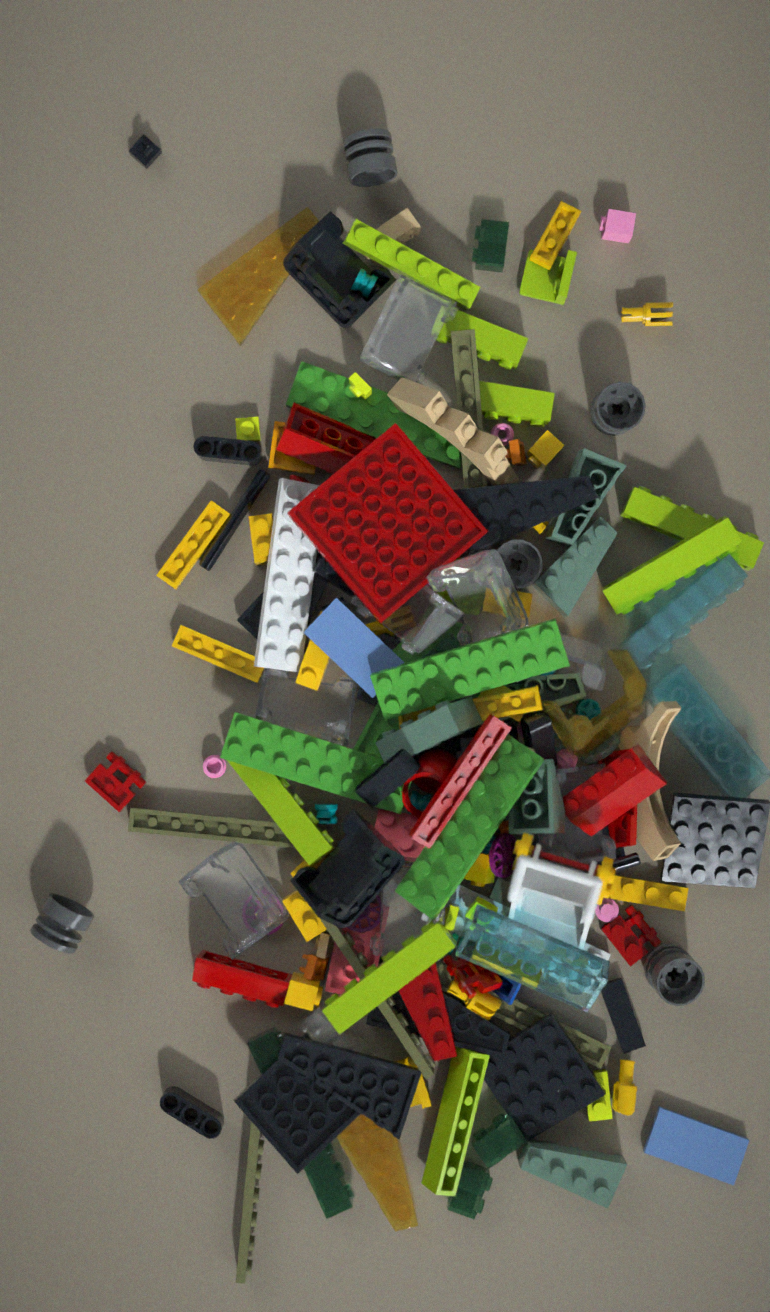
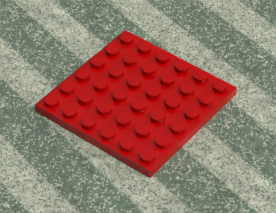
(387, 522)

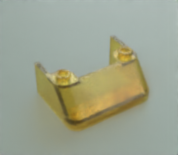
(584, 735)

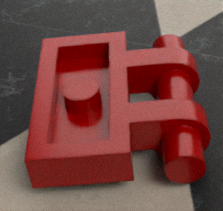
(110, 786)
(625, 940)
(478, 976)

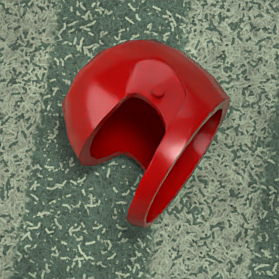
(433, 770)

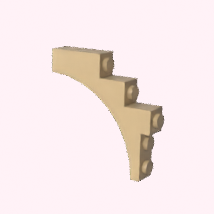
(455, 426)
(652, 823)

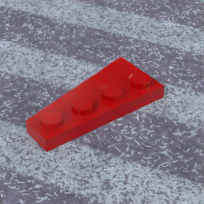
(624, 828)
(429, 1012)

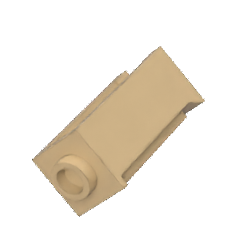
(400, 228)

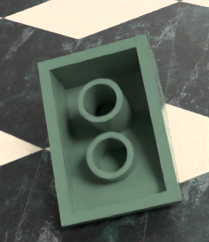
(539, 805)

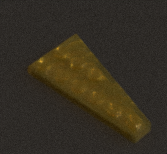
(252, 281)
(380, 1164)

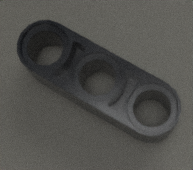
(217, 446)
(539, 735)
(387, 778)
(197, 1123)

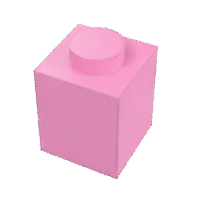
(617, 226)

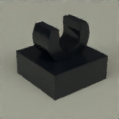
(145, 151)

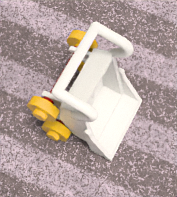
(556, 897)

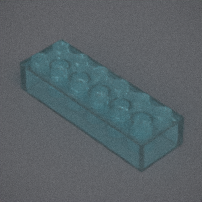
(683, 610)
(709, 734)
(533, 958)

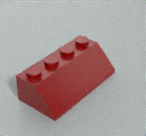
(320, 439)
(613, 791)
(241, 978)

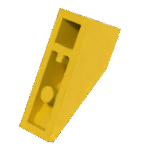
(312, 666)

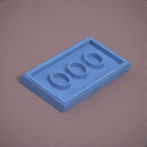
(351, 645)
(696, 1145)

